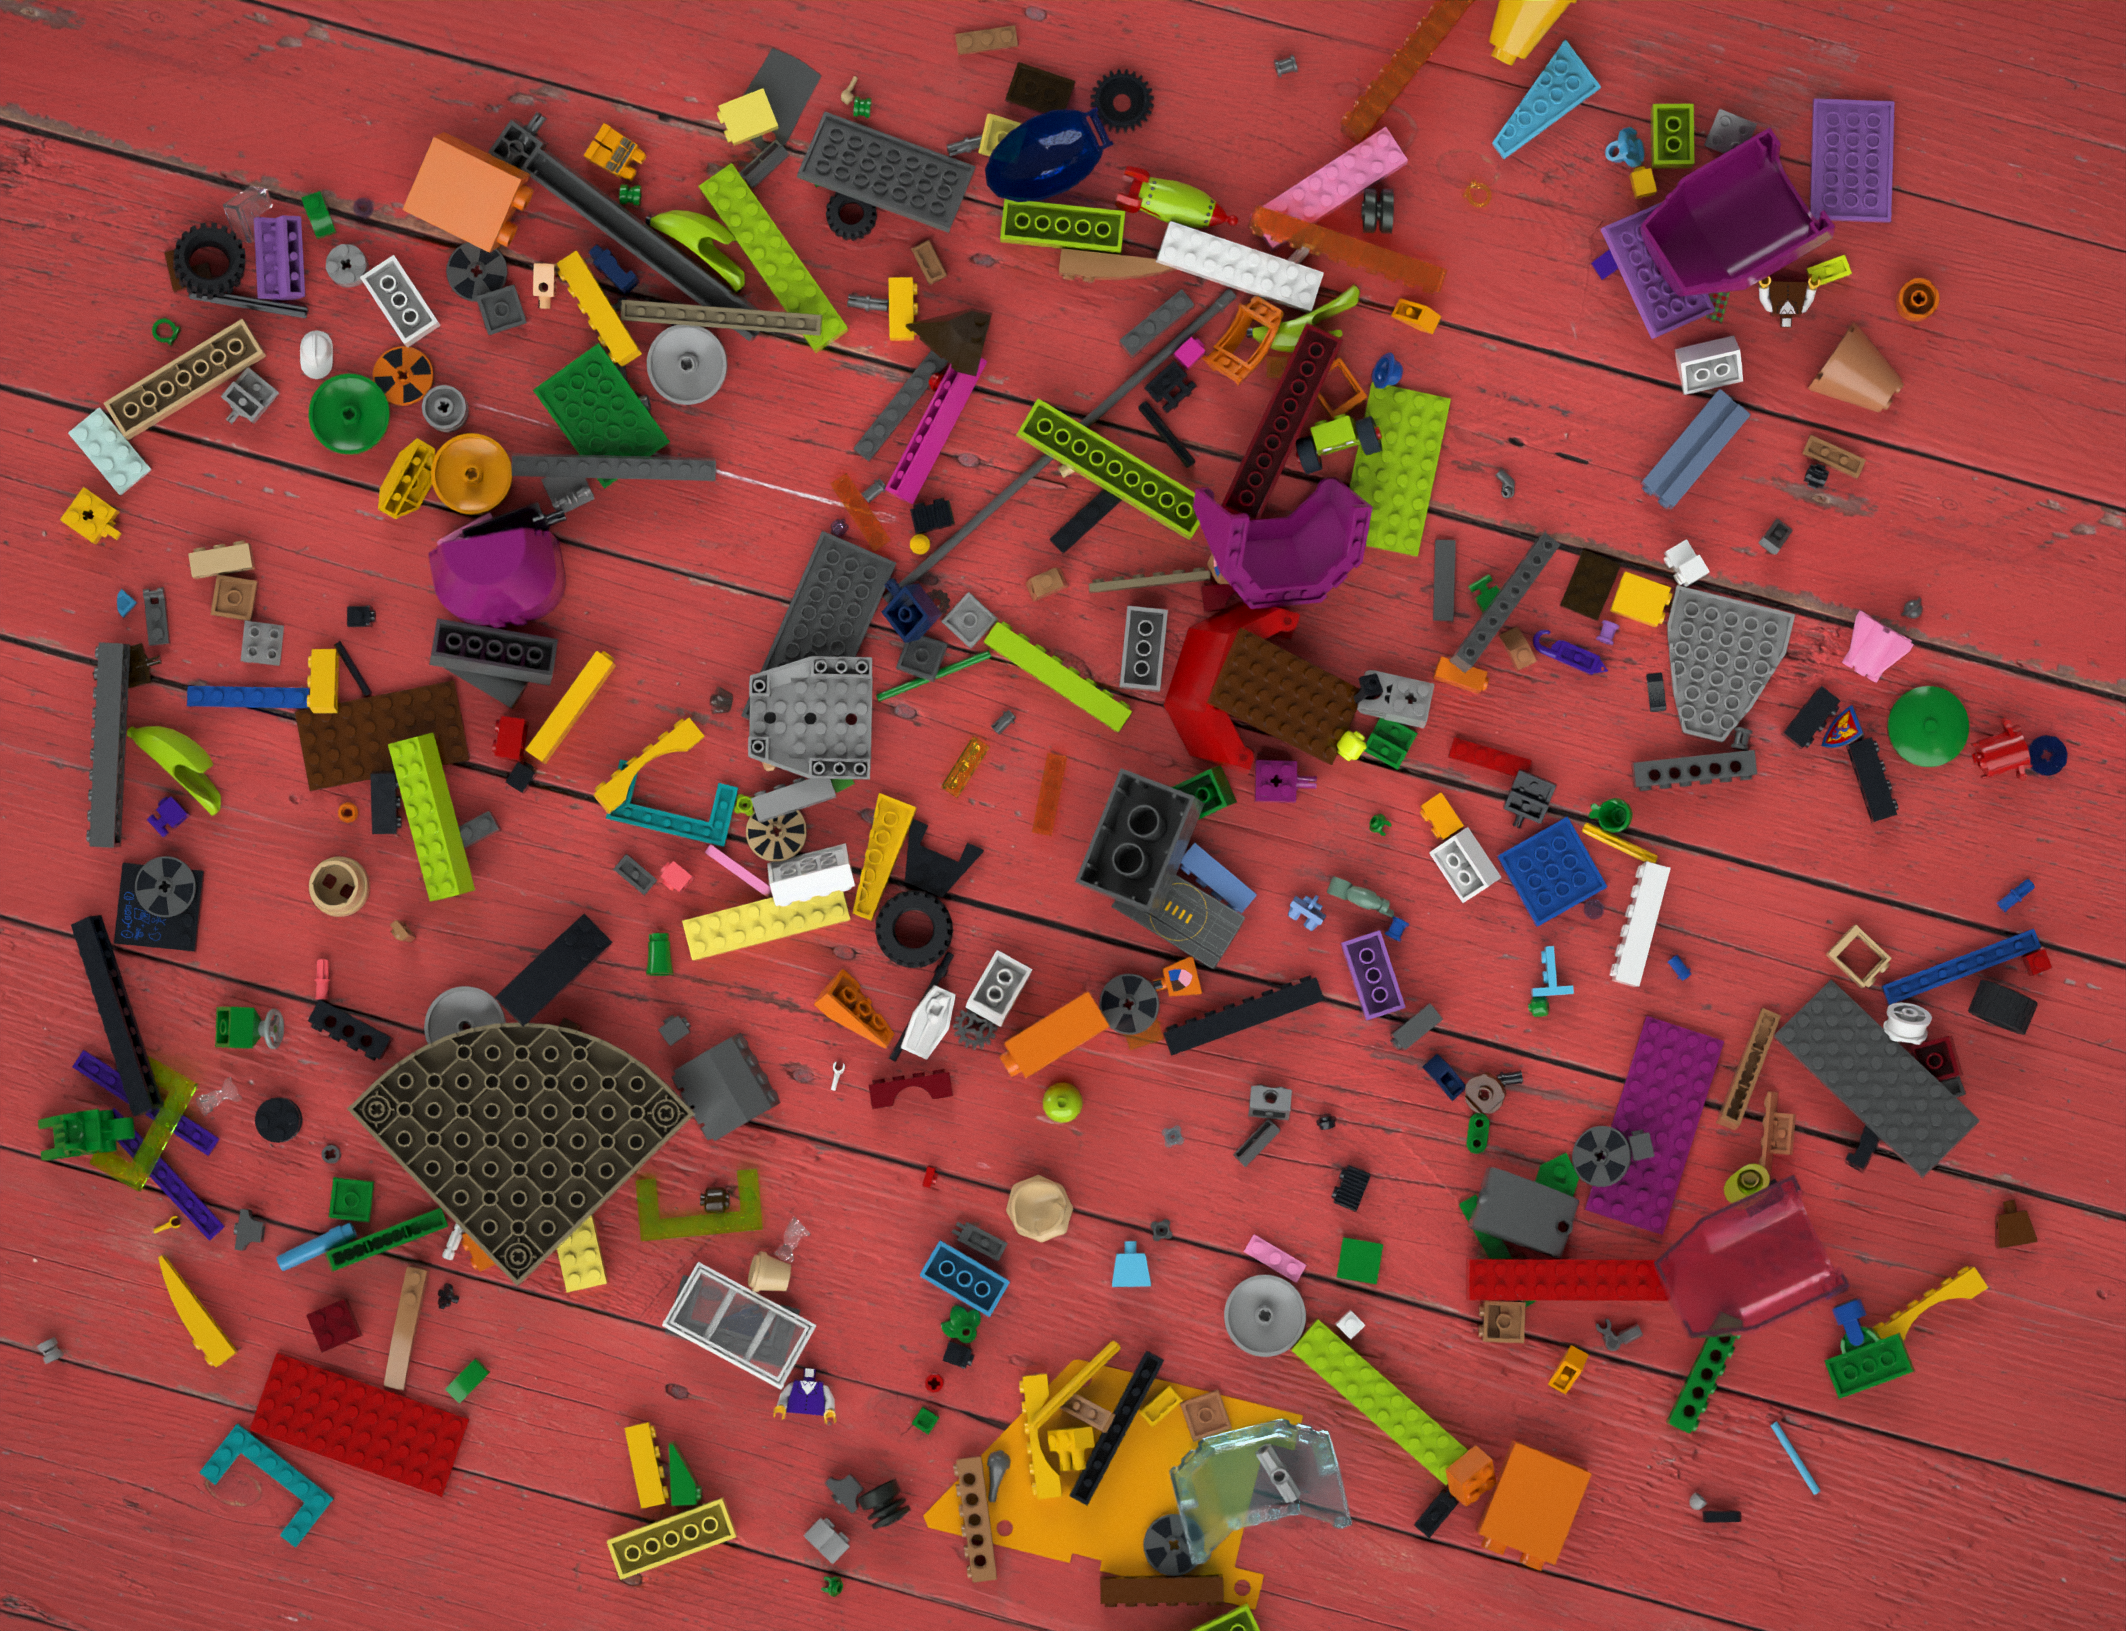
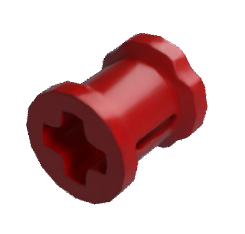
(929, 1386)

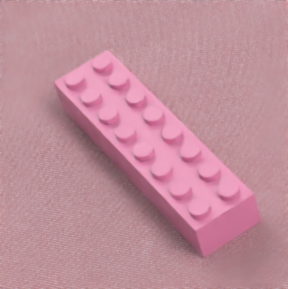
(1339, 181)

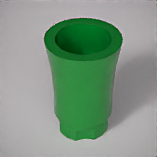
(659, 955)

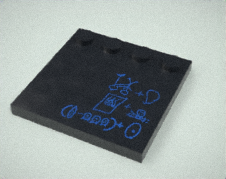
(141, 928)

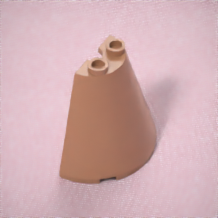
(1858, 373)

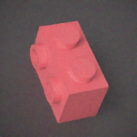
(676, 877)

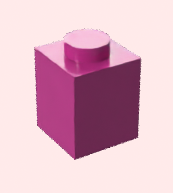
(1190, 352)

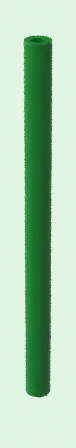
(941, 673)

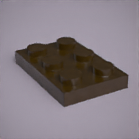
(1039, 89)
(1590, 585)

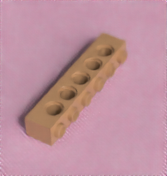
(988, 1570)

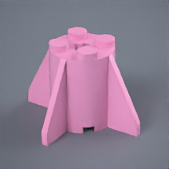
(1874, 647)

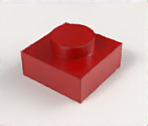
(930, 1177)

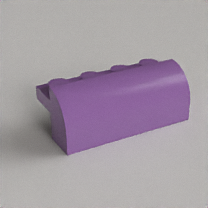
(279, 258)

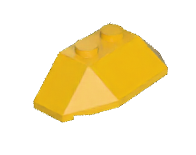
(407, 480)

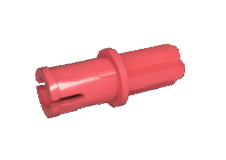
(322, 979)

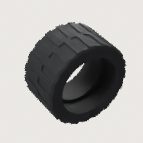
(2003, 1007)

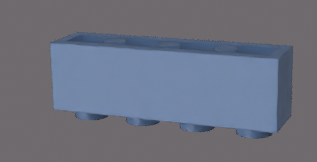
(1217, 878)

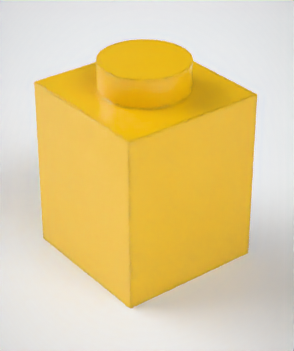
(1642, 182)

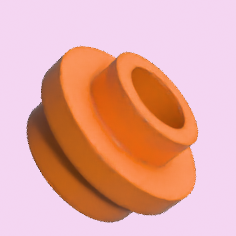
(341, 812)

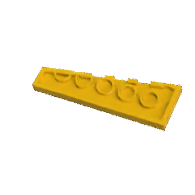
(886, 839)

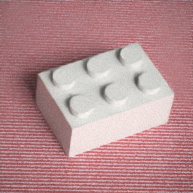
(998, 988)

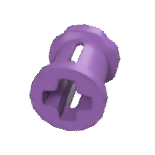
(1607, 632)

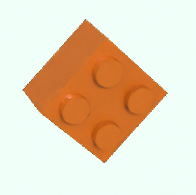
(1471, 1476)

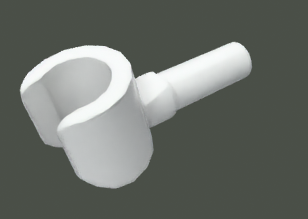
(836, 1076)

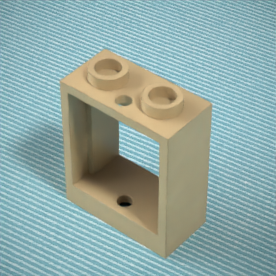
(1881, 966)

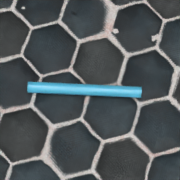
(1795, 1458)

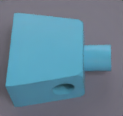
(1130, 1268)

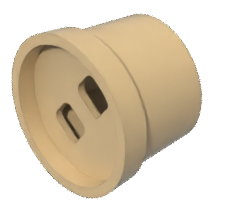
(347, 872)

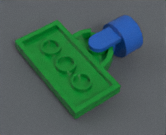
(1865, 1356)

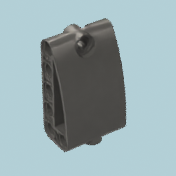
(1523, 1212)

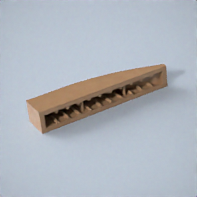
(1105, 266)
(1748, 1070)
(406, 1327)

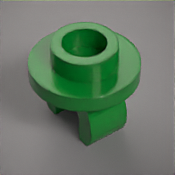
(1377, 822)
(835, 1586)

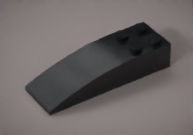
(554, 970)

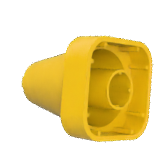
(1522, 25)

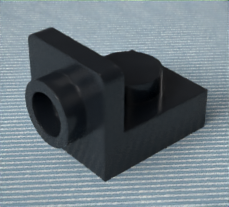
(360, 616)
(1370, 688)
(958, 1355)

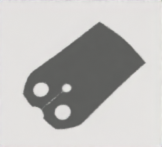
(787, 87)

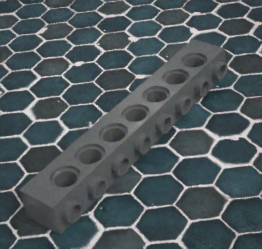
(1504, 602)

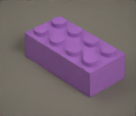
(1372, 975)

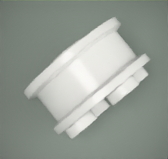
(1907, 1023)

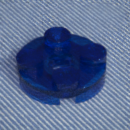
(2057, 760)

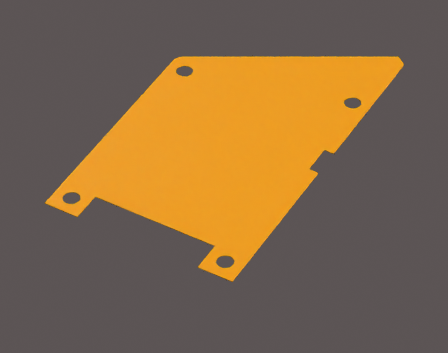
(1128, 1497)

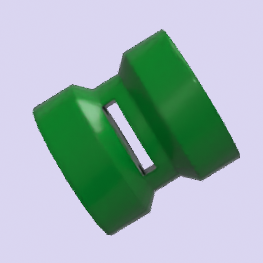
(630, 195)

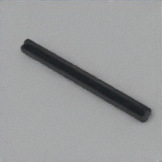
(256, 304)

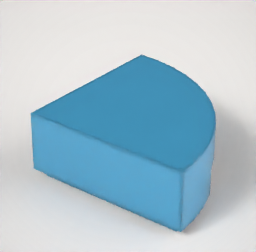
(125, 603)

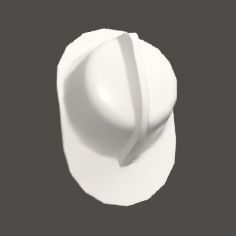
(316, 354)

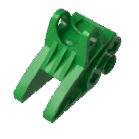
(86, 1133)

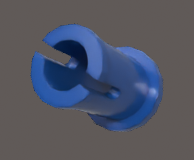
(1679, 967)

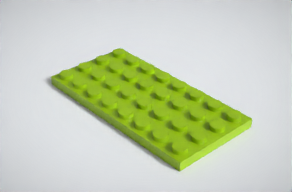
(1403, 473)

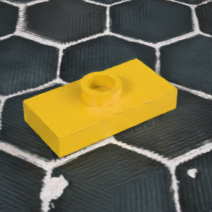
(1160, 1406)

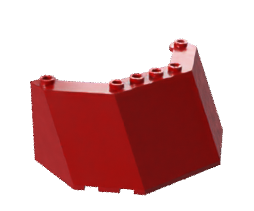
(1202, 727)

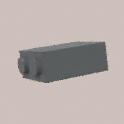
(1415, 1027)

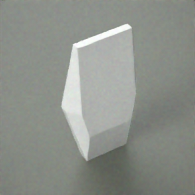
(929, 1022)

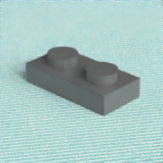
(635, 874)

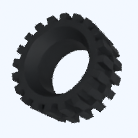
(214, 238)

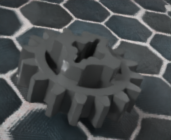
(977, 1035)

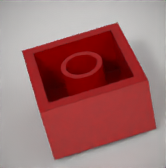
(510, 738)

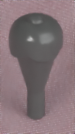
(998, 1464)

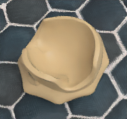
(1039, 1208)

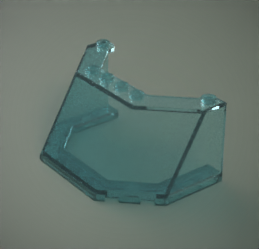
(1228, 1488)

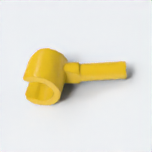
(166, 1226)

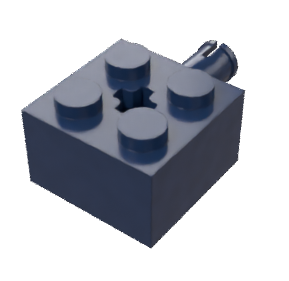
(910, 611)

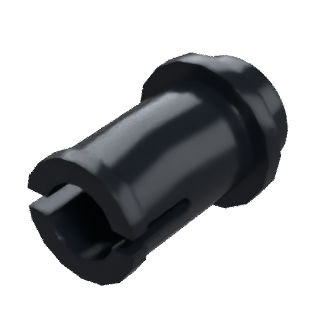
(1510, 1078)

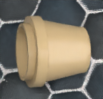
(768, 1273)

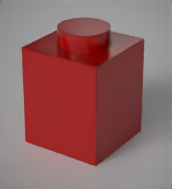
(2037, 962)

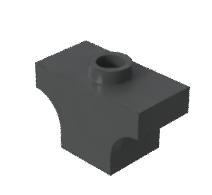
(248, 1230)
(845, 1491)

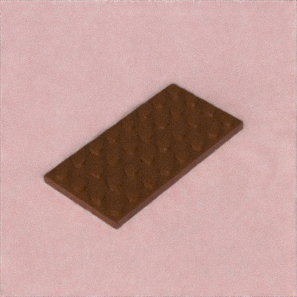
(1284, 696)
(355, 740)

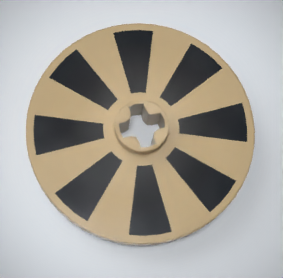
(777, 848)

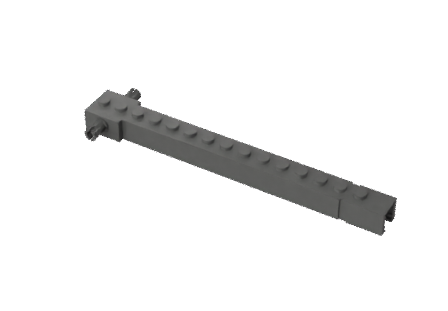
(526, 150)

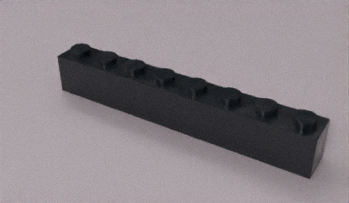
(1243, 1016)
(1124, 1414)

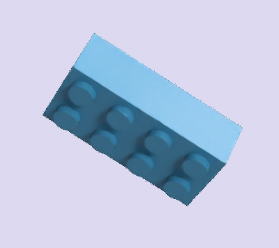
(964, 1278)

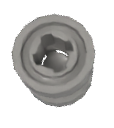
(50, 1350)

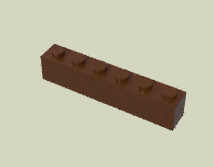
(1161, 1589)

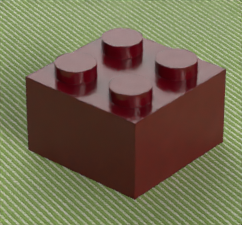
(1938, 1058)
(334, 1325)

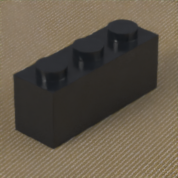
(1811, 718)
(385, 802)

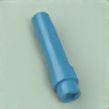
(333, 1239)

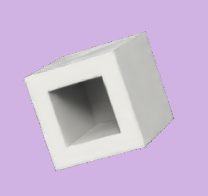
(1350, 1324)

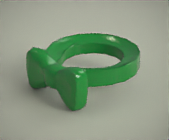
(176, 329)

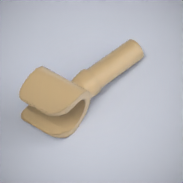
(846, 96)

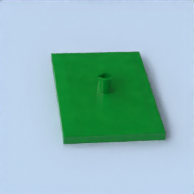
(600, 409)

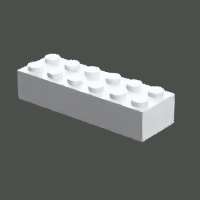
(1640, 924)

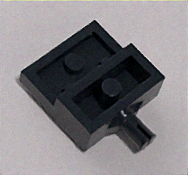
(1529, 797)

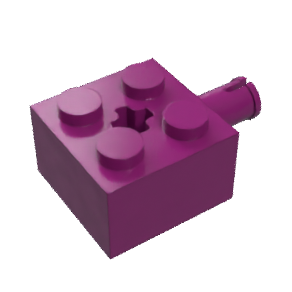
(1290, 781)

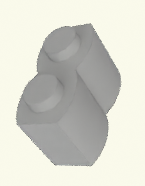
(827, 1540)

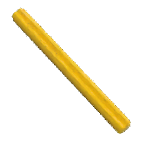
(1074, 1385)

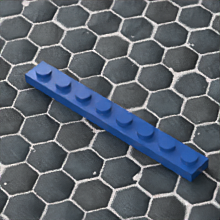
(1961, 966)

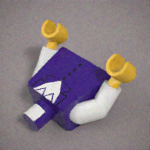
(807, 1397)

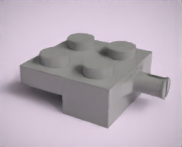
(249, 396)

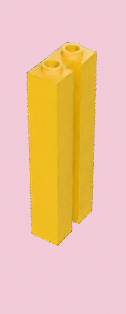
(571, 706)

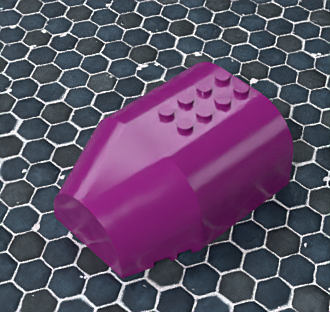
(1732, 222)
(499, 577)

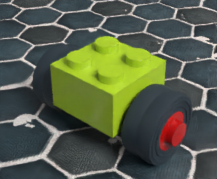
(1336, 436)

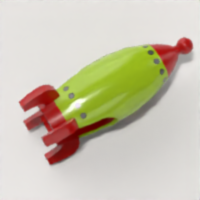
(1171, 201)

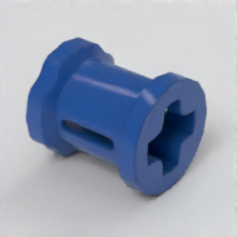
(1396, 929)

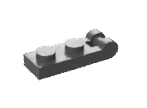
(156, 617)

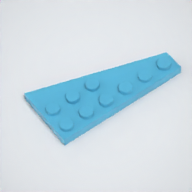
(1554, 94)

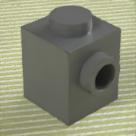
(675, 1029)
(1640, 1145)

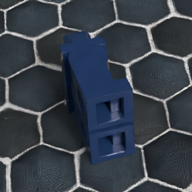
(607, 263)

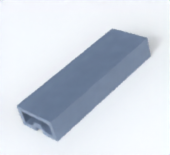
(1694, 449)

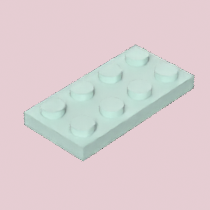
(109, 451)

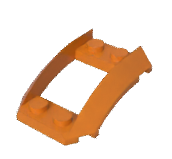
(1222, 357)

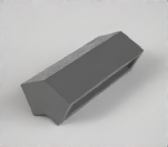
(764, 164)
(1256, 1142)

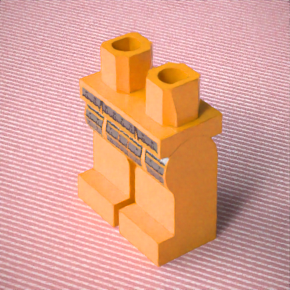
(620, 156)

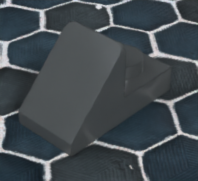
(1775, 536)

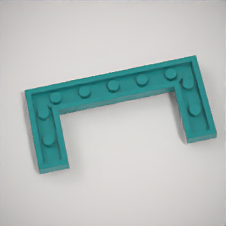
(710, 832)
(314, 1497)

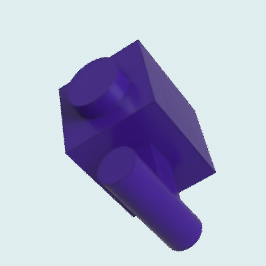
(172, 814)

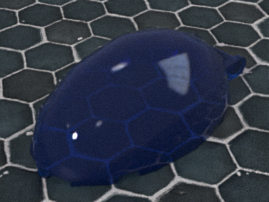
(1046, 155)

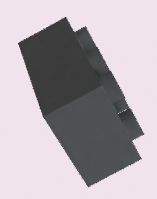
(1139, 842)

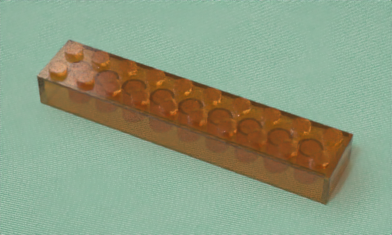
(1403, 68)

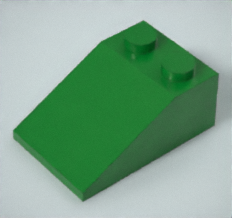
(1211, 789)
(682, 1479)

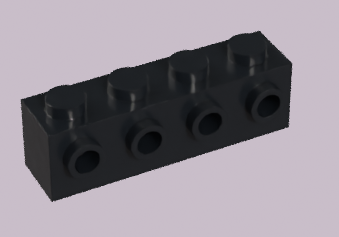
(1871, 779)

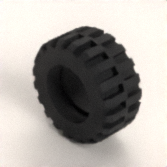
(894, 909)

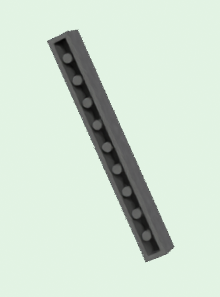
(613, 467)

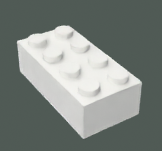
(400, 301)

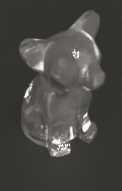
(208, 1102)
(792, 1236)

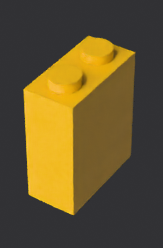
(1641, 599)

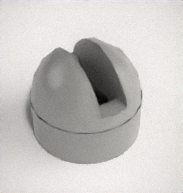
(1697, 1501)

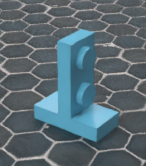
(1549, 977)

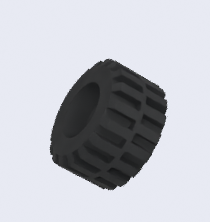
(844, 230)

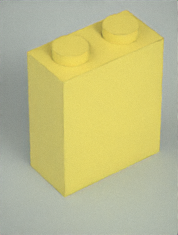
(747, 117)

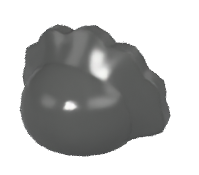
(1912, 609)

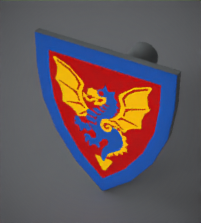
(1843, 730)

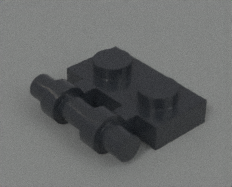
(1166, 382)

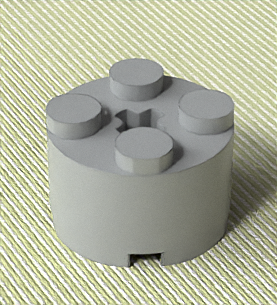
(335, 265)

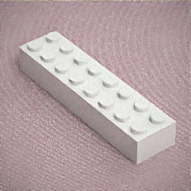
(1239, 267)

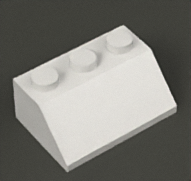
(1709, 365)
(1465, 865)

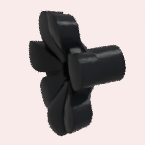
(447, 1296)

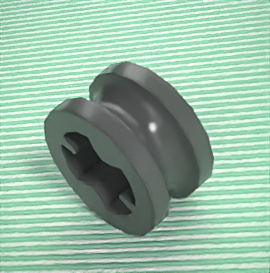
(330, 1148)

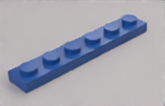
(247, 697)

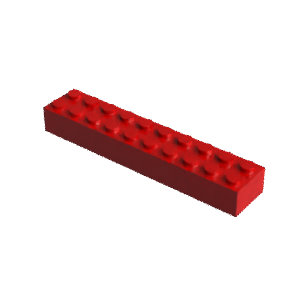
(1563, 1280)

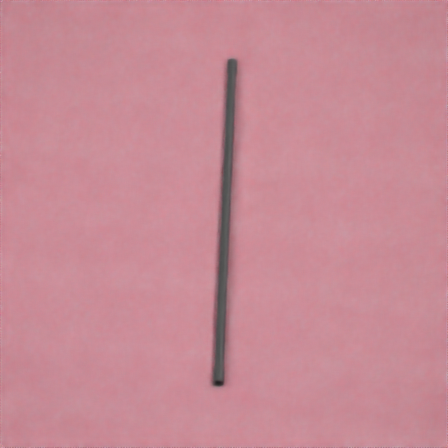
(1220, 303)

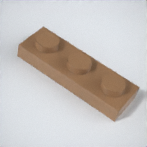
(986, 40)
(1833, 456)
(402, 931)
(1088, 1412)

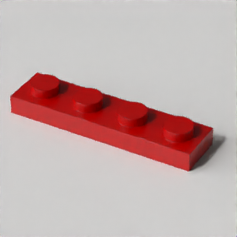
(1488, 757)

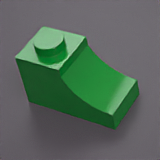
(319, 214)

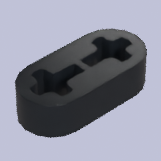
(1721, 1516)

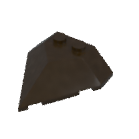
(956, 337)

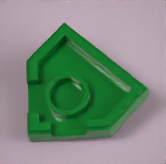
(1558, 1175)

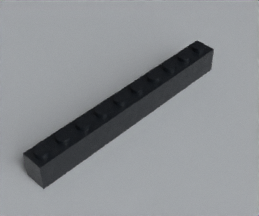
(117, 1015)

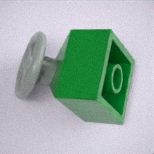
(243, 1027)

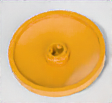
(471, 474)

